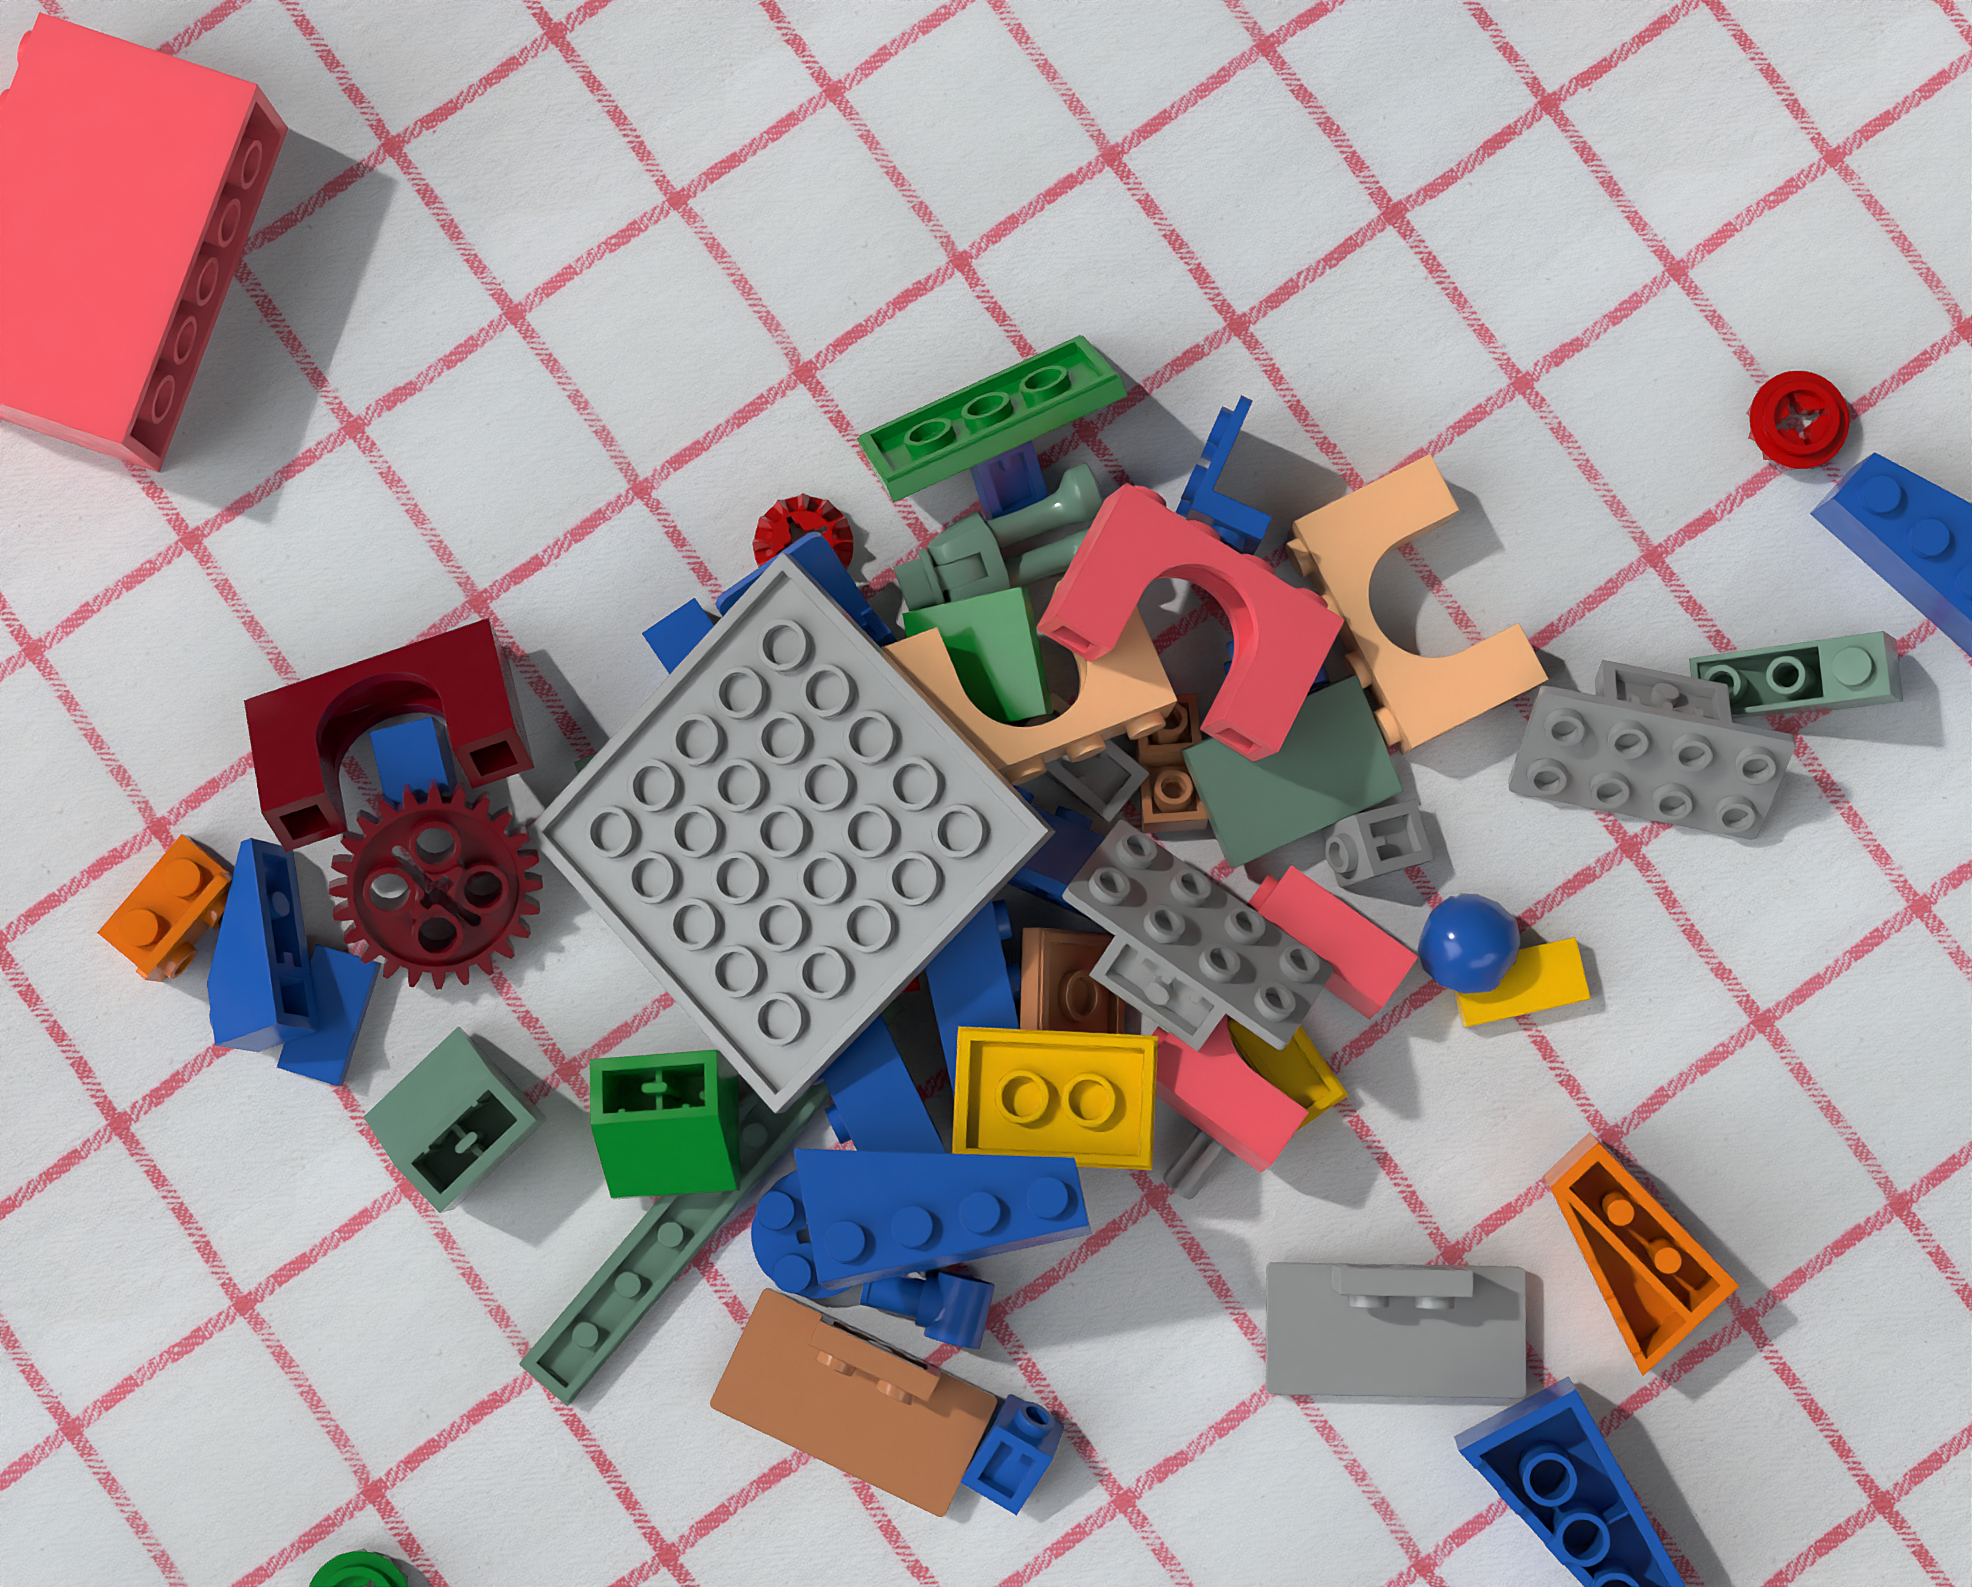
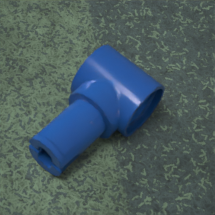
(948, 1306)

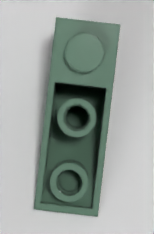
(1807, 675)

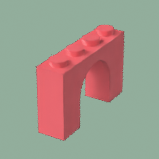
(1275, 627)
(1215, 1084)

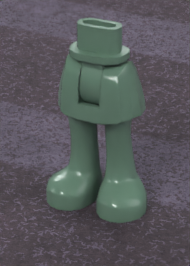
(968, 554)

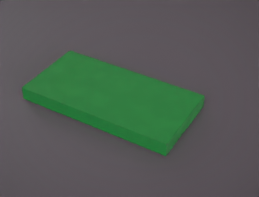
(990, 417)

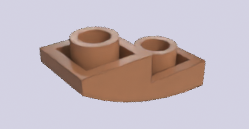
(1168, 792)

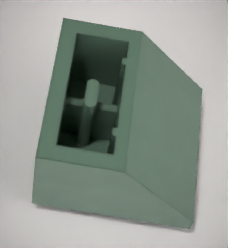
(453, 1121)

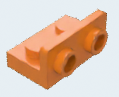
(170, 911)

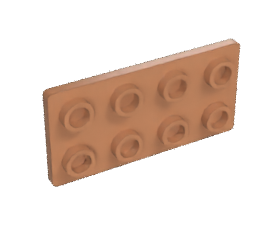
(853, 1402)

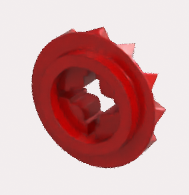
(1807, 395)
(810, 515)

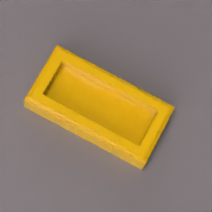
(1539, 980)
(1295, 1070)

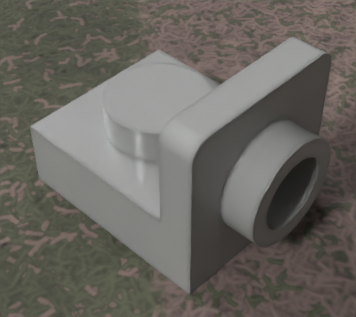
(1376, 843)

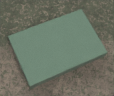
(1323, 773)

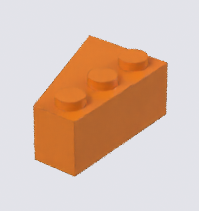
(1639, 1255)

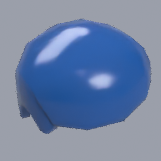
(1469, 943)

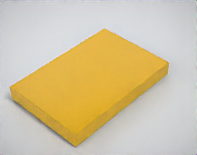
(1056, 1095)

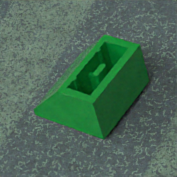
(666, 1123)

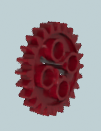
(394, 923)

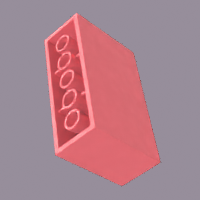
(119, 231)

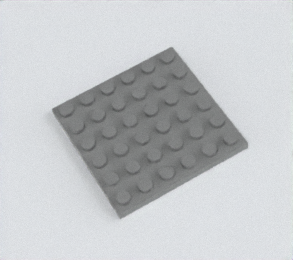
(787, 832)

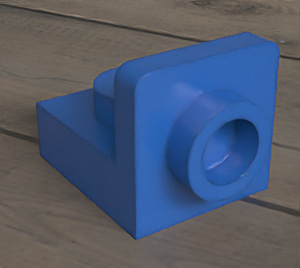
(1009, 481)
(1014, 1453)

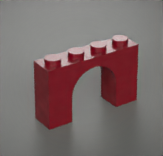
(309, 725)

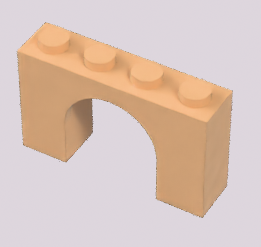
(1413, 693)
(1115, 696)

